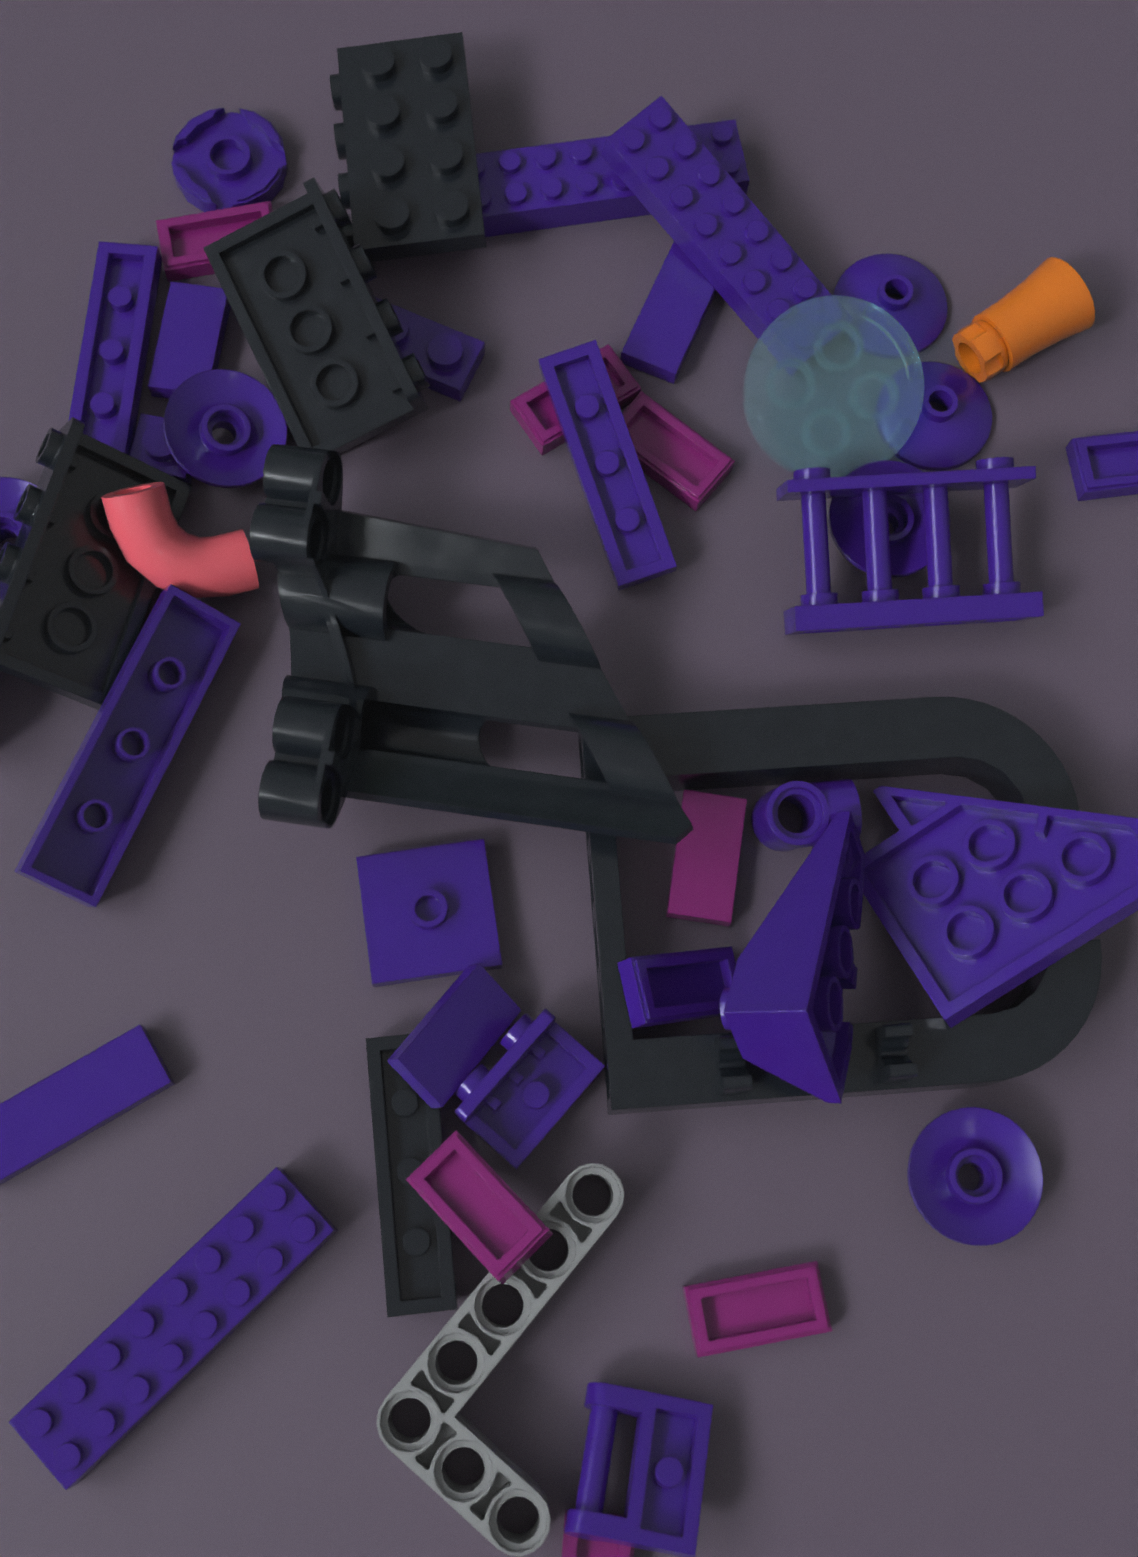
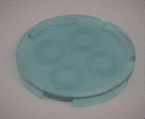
(833, 385)

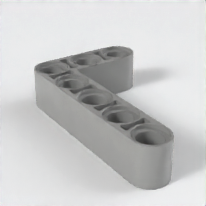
(445, 1397)

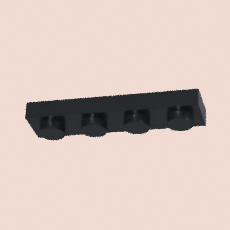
(413, 1237)

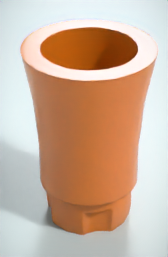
(1025, 321)

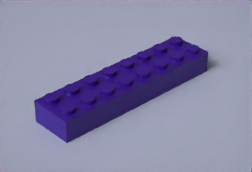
(574, 184)
(709, 216)
(128, 747)
(172, 1328)

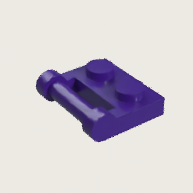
(663, 1476)

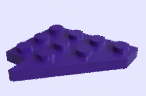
(995, 889)

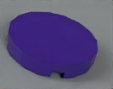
(228, 160)

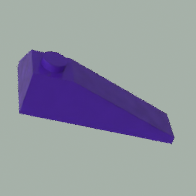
(795, 967)

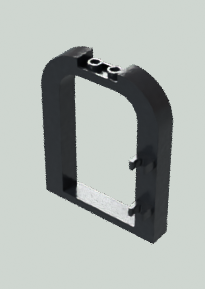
(827, 745)

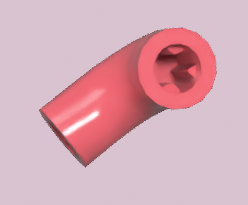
(168, 554)

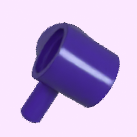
(817, 804)

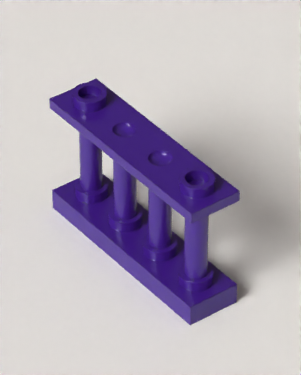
(941, 599)

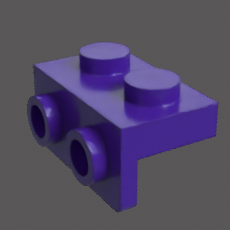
(527, 1087)

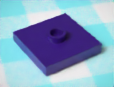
(428, 912)

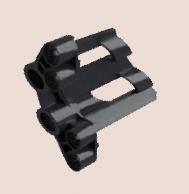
(402, 710)

